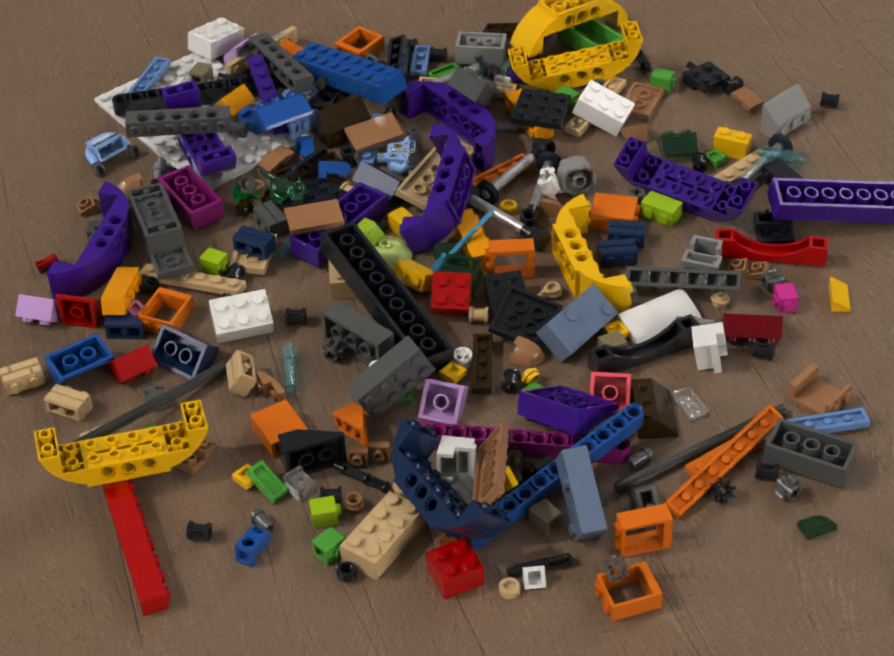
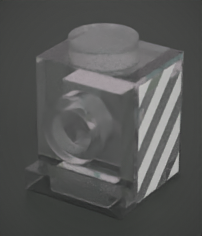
(299, 484)

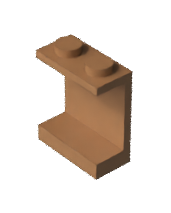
(817, 394)

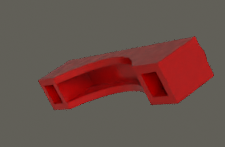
(807, 251)

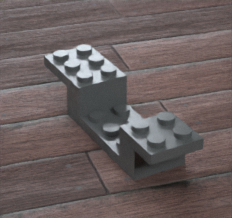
(161, 230)

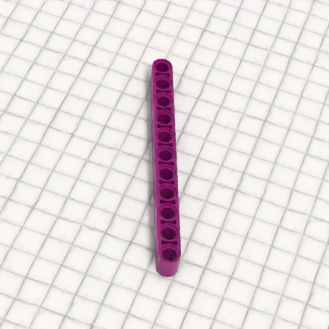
(530, 442)

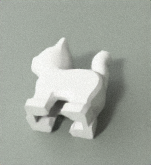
(549, 184)

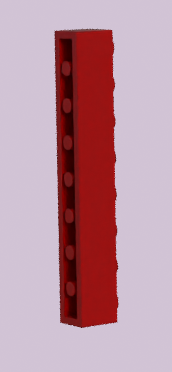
(136, 546)

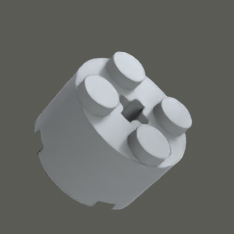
(576, 175)

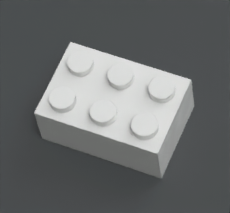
(215, 38)
(603, 108)
(241, 316)

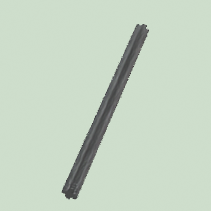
(156, 403)
(687, 454)

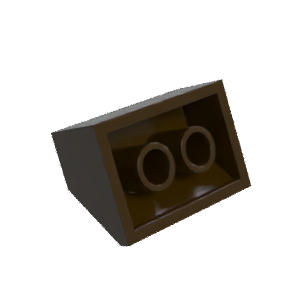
(338, 116)
(658, 409)

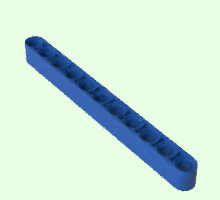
(613, 430)

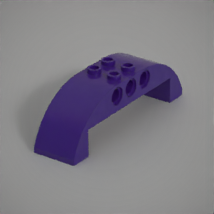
(456, 112)
(202, 150)
(102, 253)

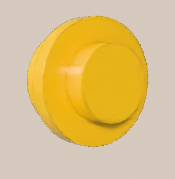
(530, 375)

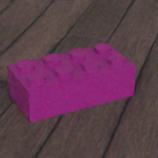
(192, 197)

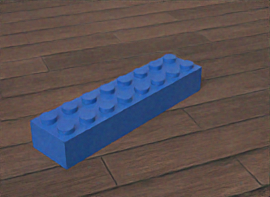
(352, 73)

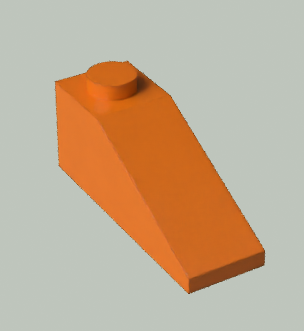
(352, 422)

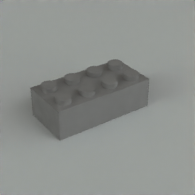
(474, 85)
(362, 336)
(390, 377)
(810, 452)

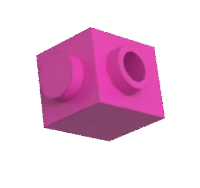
(785, 298)

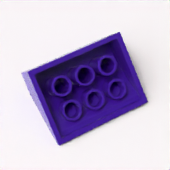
(564, 408)

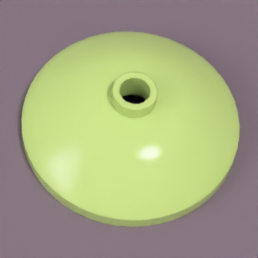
(392, 250)

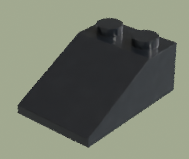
(497, 285)
(311, 450)

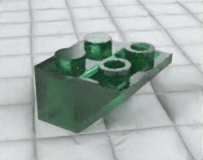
(677, 144)
(465, 264)

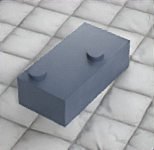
(577, 323)
(580, 494)

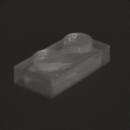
(690, 404)

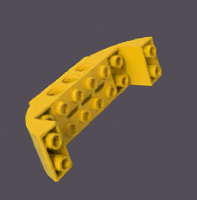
(557, 15)
(579, 66)
(577, 261)
(126, 453)

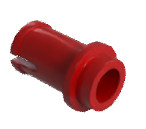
(46, 263)

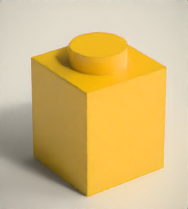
(395, 219)

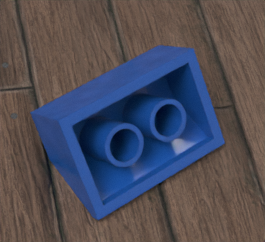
(280, 111)
(77, 358)

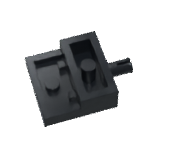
(704, 77)
(770, 230)

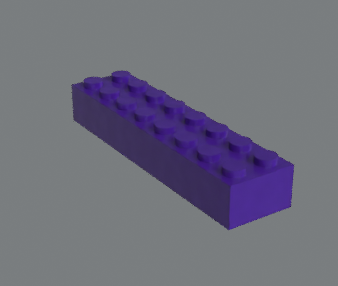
(831, 200)

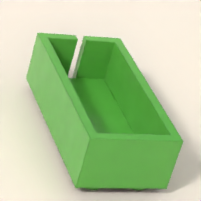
(588, 35)

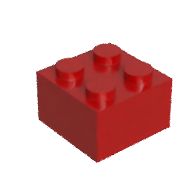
(451, 293)
(454, 568)

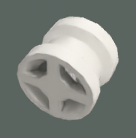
(463, 357)

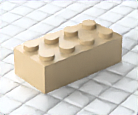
(382, 535)

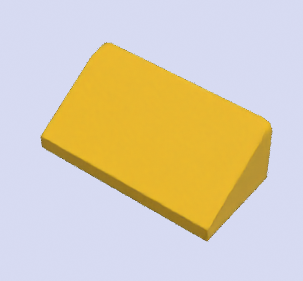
(838, 295)

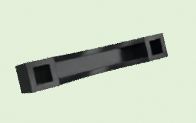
(671, 339)

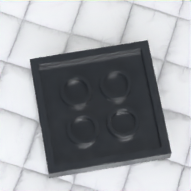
(541, 109)
(318, 192)
(523, 315)

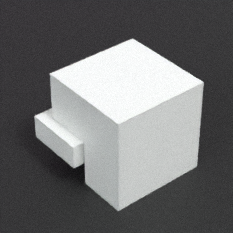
(709, 345)
(456, 458)

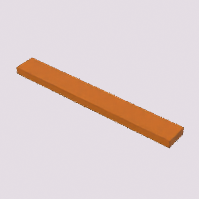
(722, 461)

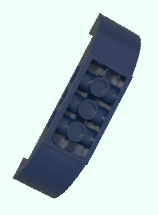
(432, 494)

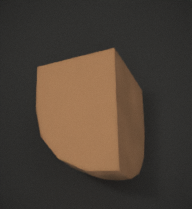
(637, 131)
(131, 182)
(550, 207)
(526, 353)

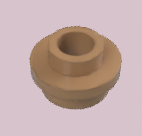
(353, 502)

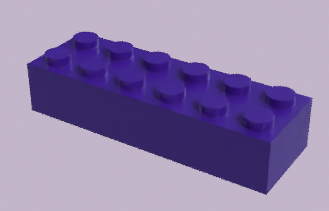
(355, 205)

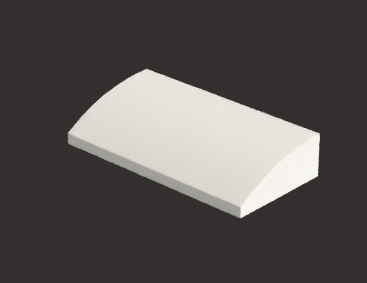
(656, 315)

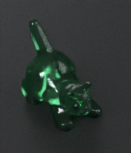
(282, 188)

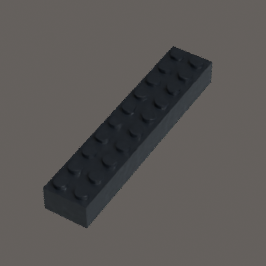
(383, 292)

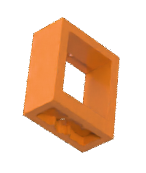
(374, 42)
(511, 247)
(164, 298)
(646, 541)
(638, 572)

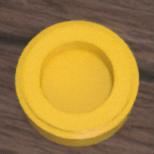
(508, 206)

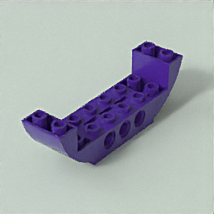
(699, 192)
(447, 195)

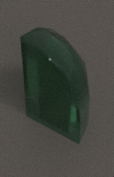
(439, 248)
(816, 526)

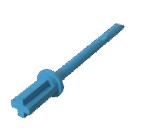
(437, 265)

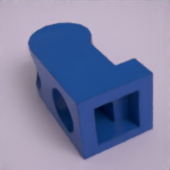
(245, 115)
(304, 146)
(333, 169)
(251, 545)

